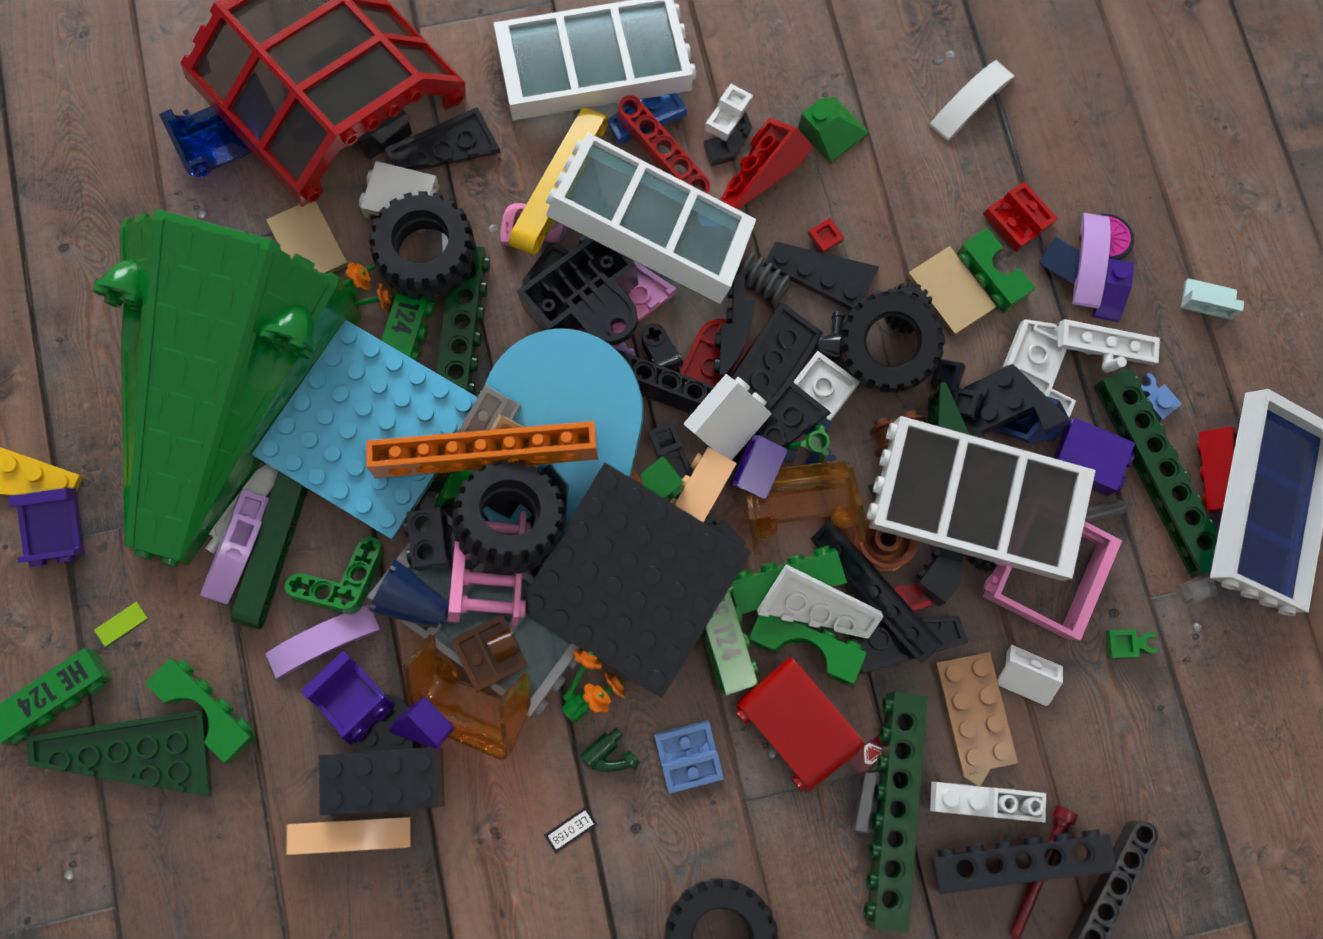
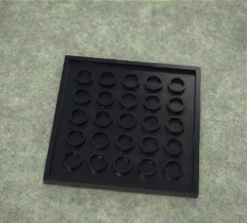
(634, 579)

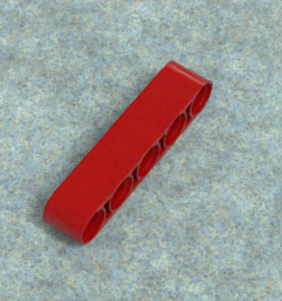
(659, 137)

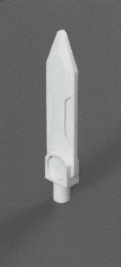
(260, 483)

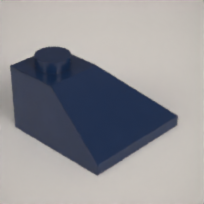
(1029, 427)

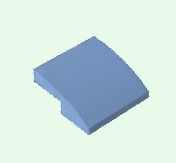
(688, 756)

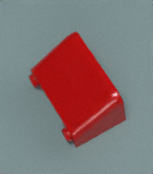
(800, 724)

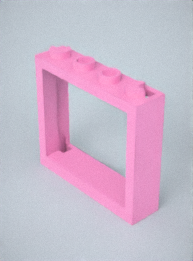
(1085, 597)

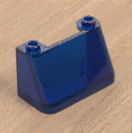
(203, 140)

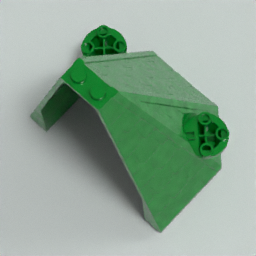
(209, 359)

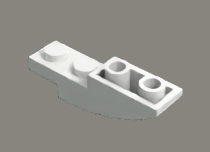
(988, 802)

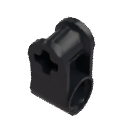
(662, 351)

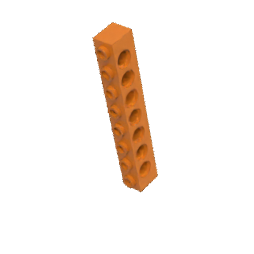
(476, 448)

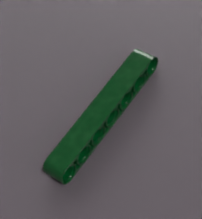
(269, 553)

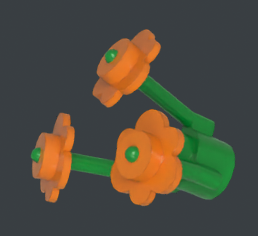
(360, 277)
(595, 698)

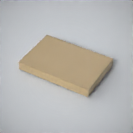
(308, 234)
(953, 289)

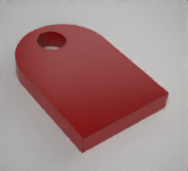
(701, 356)

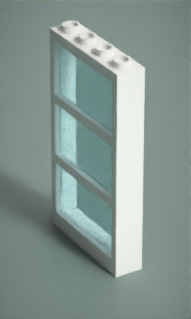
(593, 56)
(650, 217)

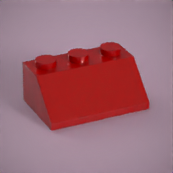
(1216, 452)

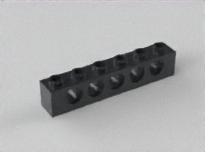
(1098, 860)

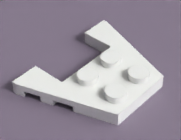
(1039, 357)

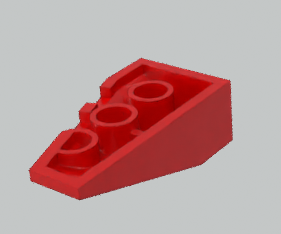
(774, 154)

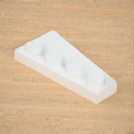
(818, 604)

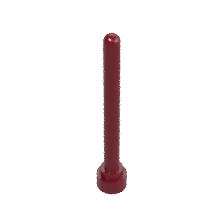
(1063, 820)

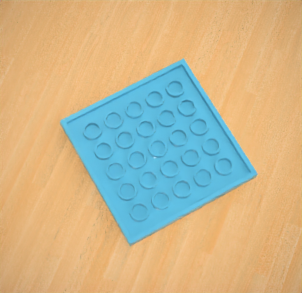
(357, 395)

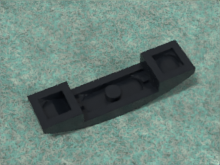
(668, 444)

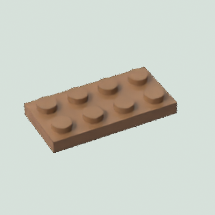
(975, 713)

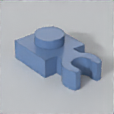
(1162, 398)

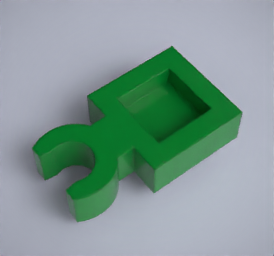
(1127, 645)

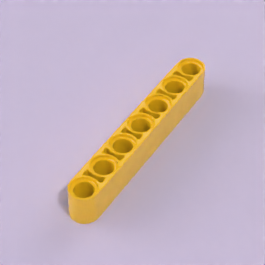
(533, 223)

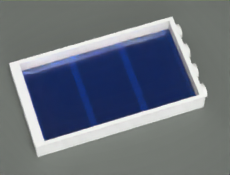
(1273, 505)

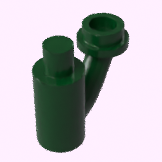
(602, 748)

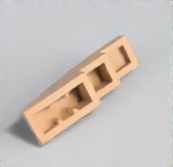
(347, 835)

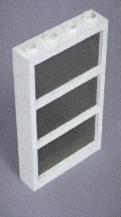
(981, 498)

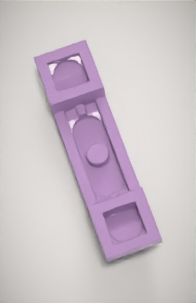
(1092, 261)
(321, 640)

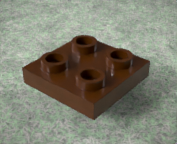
(489, 653)

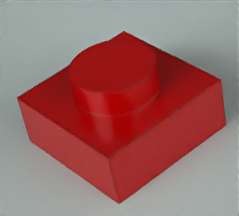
(825, 235)

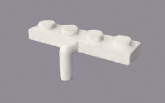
(1109, 343)

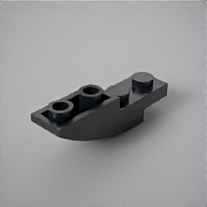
(733, 333)

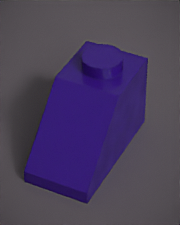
(1116, 290)

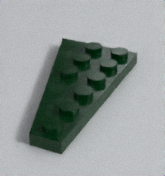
(144, 751)

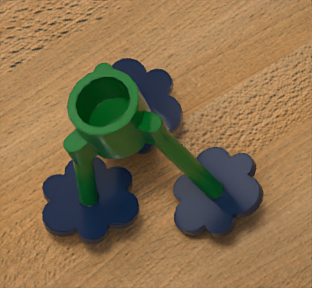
(816, 443)

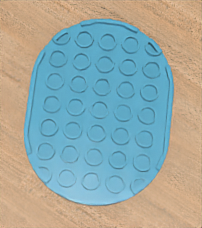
(573, 379)

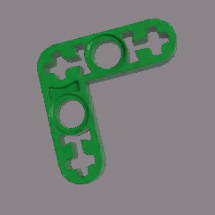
(346, 587)

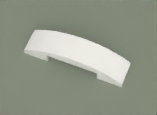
(970, 99)

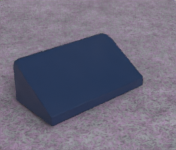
(1061, 259)

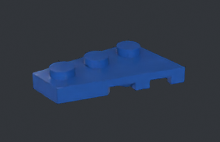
(664, 108)

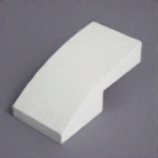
(728, 112)

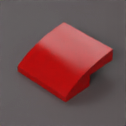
(1020, 216)

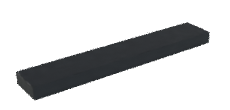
(879, 593)

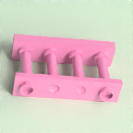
(462, 577)

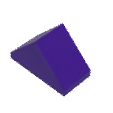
(423, 724)

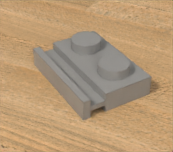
(486, 409)

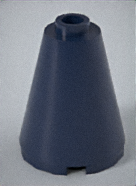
(409, 598)

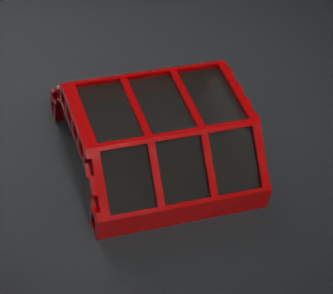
(312, 78)

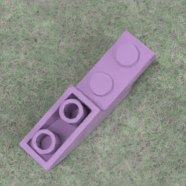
(234, 547)

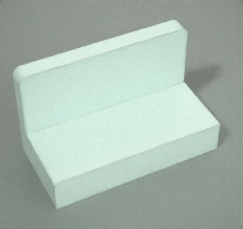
(1211, 299)

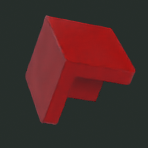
(913, 597)

